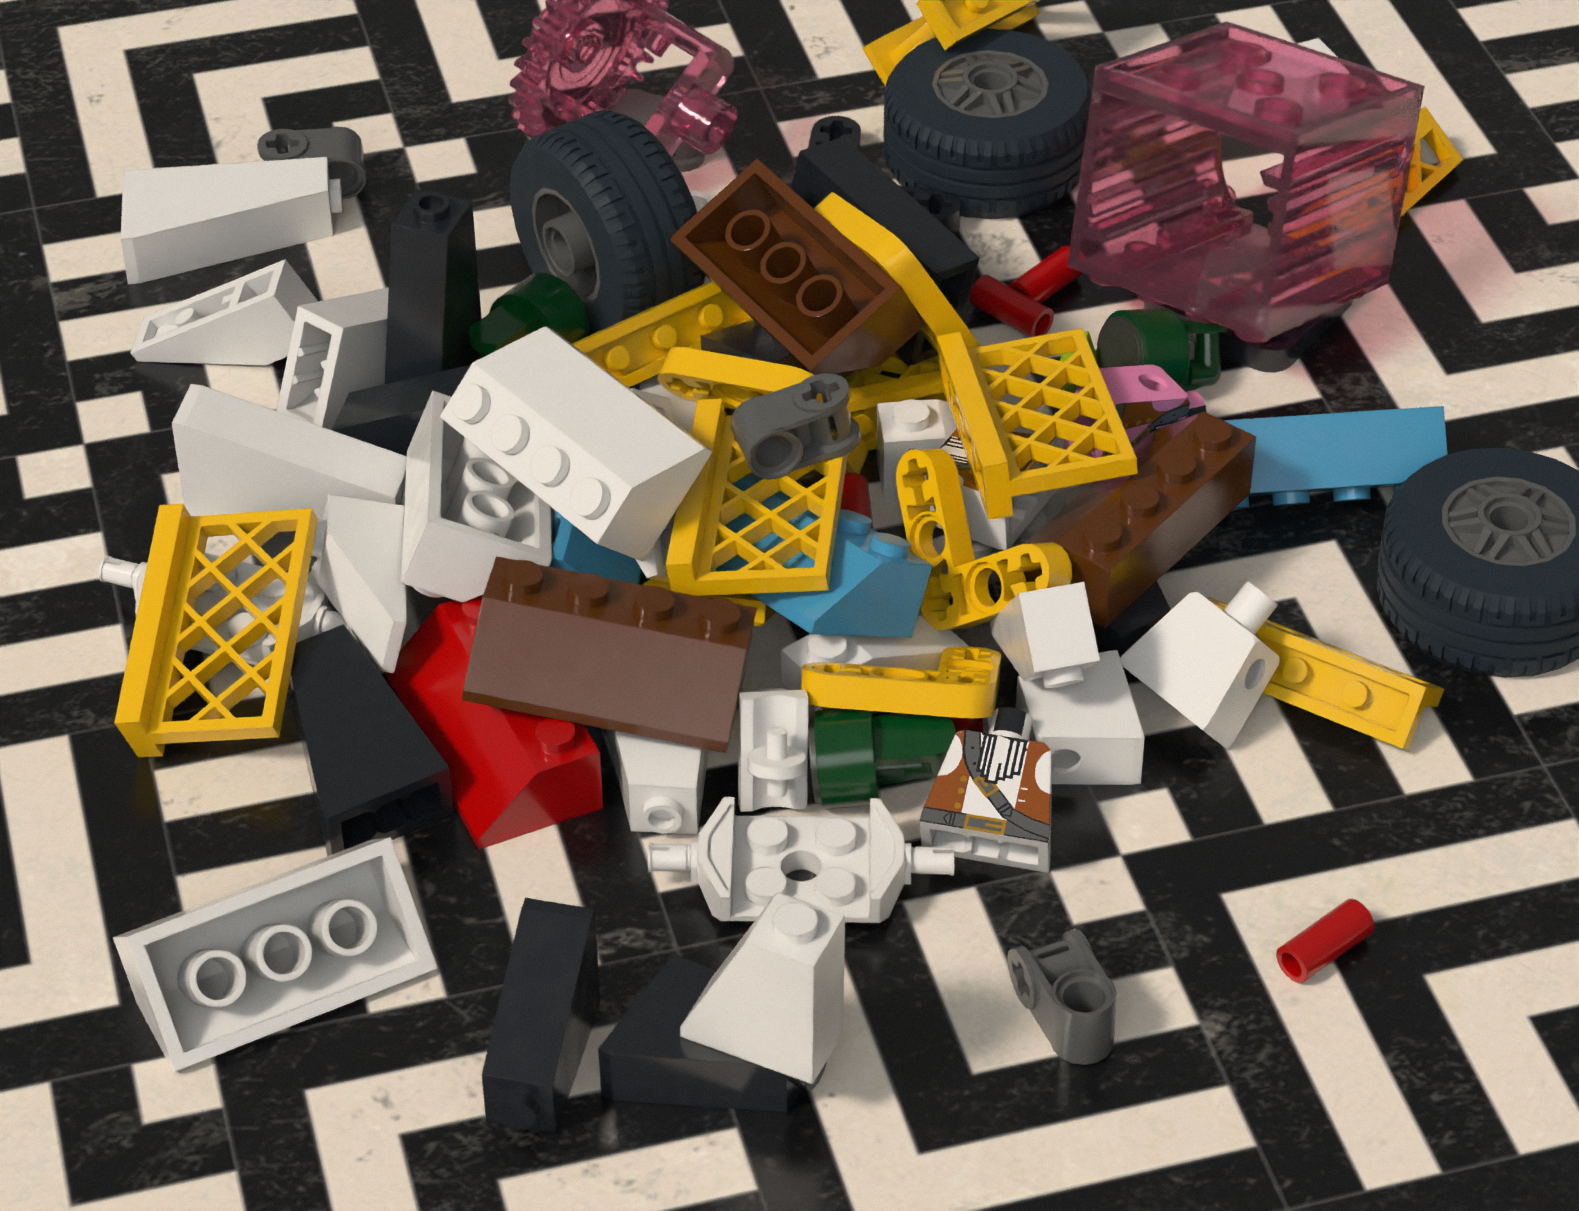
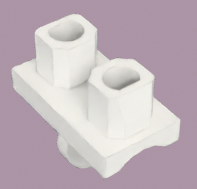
(773, 749)

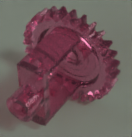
(589, 51)

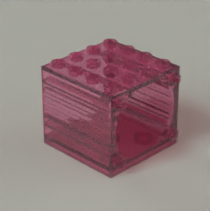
(1158, 201)

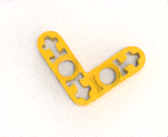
(900, 264)
(713, 375)
(966, 577)
(960, 688)

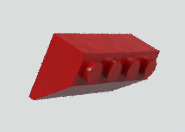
(505, 765)

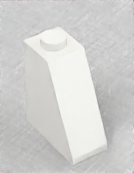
(332, 352)
(778, 991)

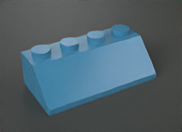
(1341, 452)
(872, 583)

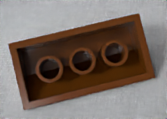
(798, 275)
(1140, 524)
(609, 654)

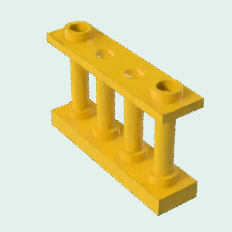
(951, 24)

